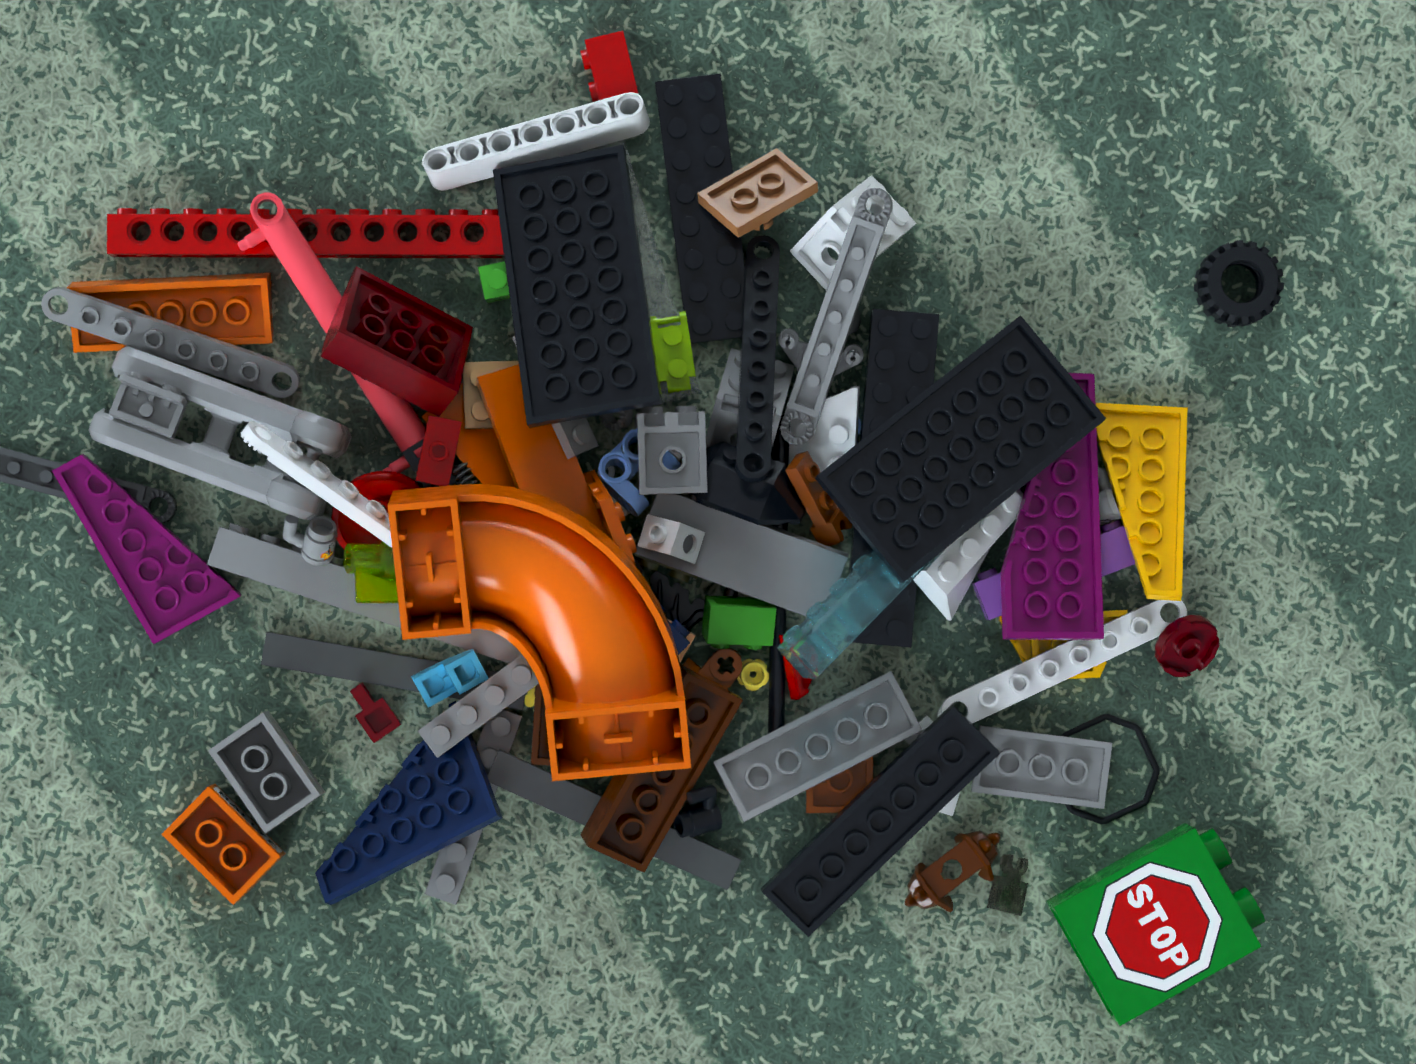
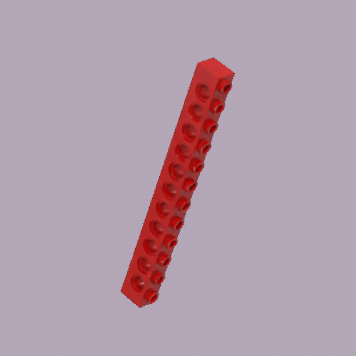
(124, 225)

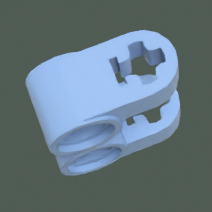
(621, 487)

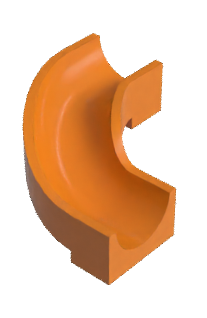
(565, 602)

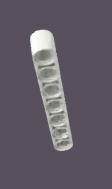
(536, 140)

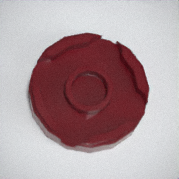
(1187, 645)

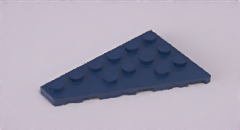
(413, 817)

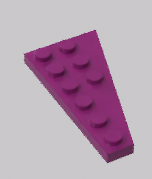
(151, 565)

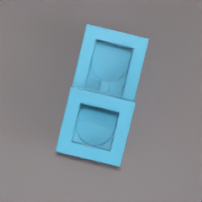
(449, 676)

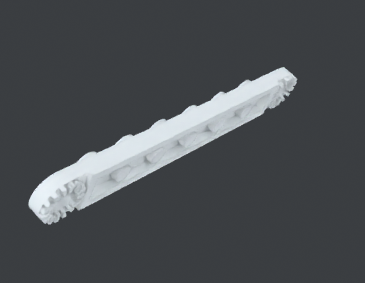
(319, 480)
(1062, 662)

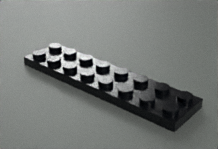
(706, 250)
(880, 820)

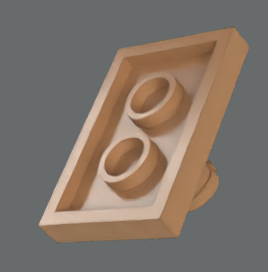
(757, 193)

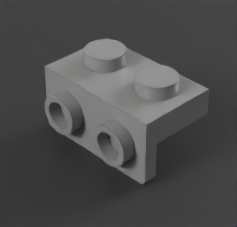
(149, 405)

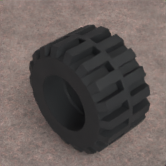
(1263, 269)

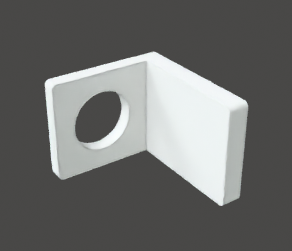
(668, 538)

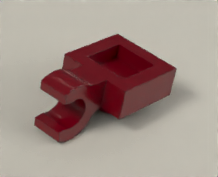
(376, 717)

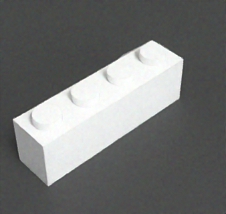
(953, 570)

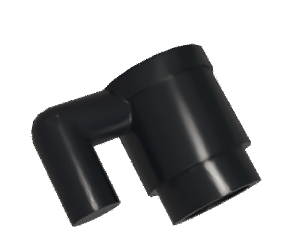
(701, 815)

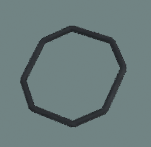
(1156, 770)

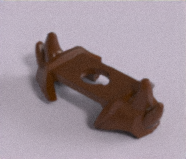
(973, 853)

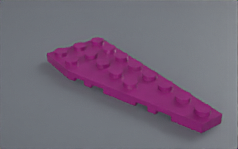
(1055, 549)

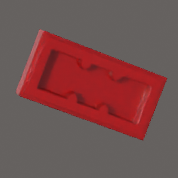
(438, 451)

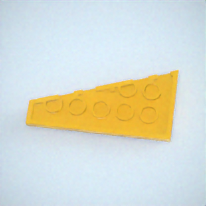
(1147, 473)

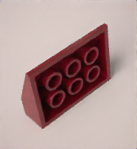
(398, 342)

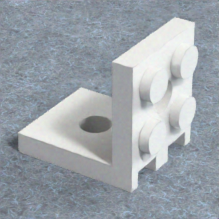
(833, 226)

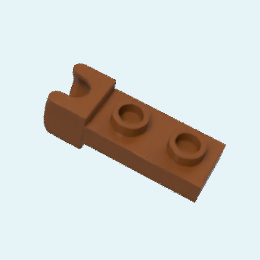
(825, 515)

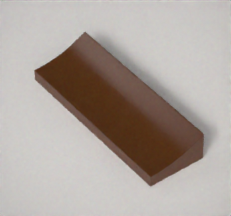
(643, 806)

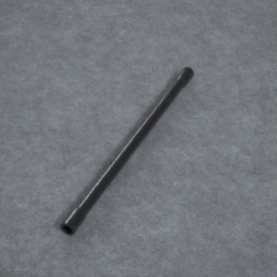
(777, 671)

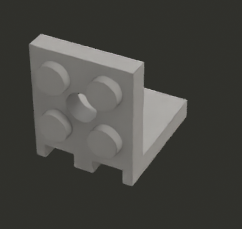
(725, 411)
(668, 431)

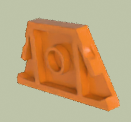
(610, 514)

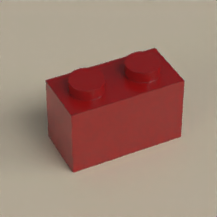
(610, 66)

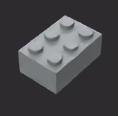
(266, 771)

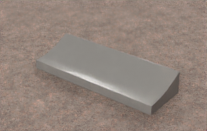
(751, 556)

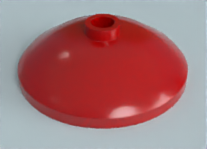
(376, 487)

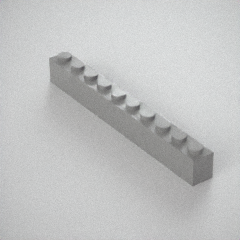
(286, 569)

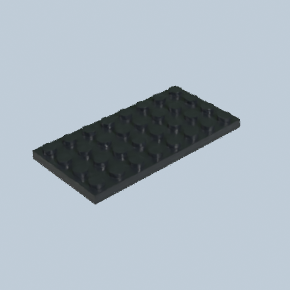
(576, 287)
(960, 449)

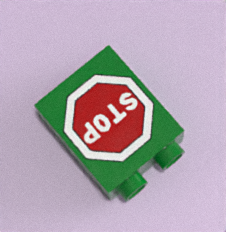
(1157, 921)

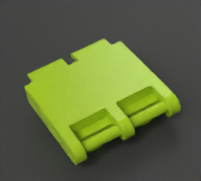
(673, 352)

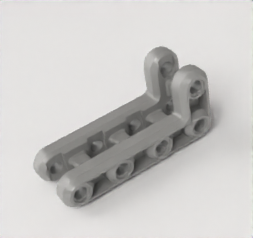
(210, 458)

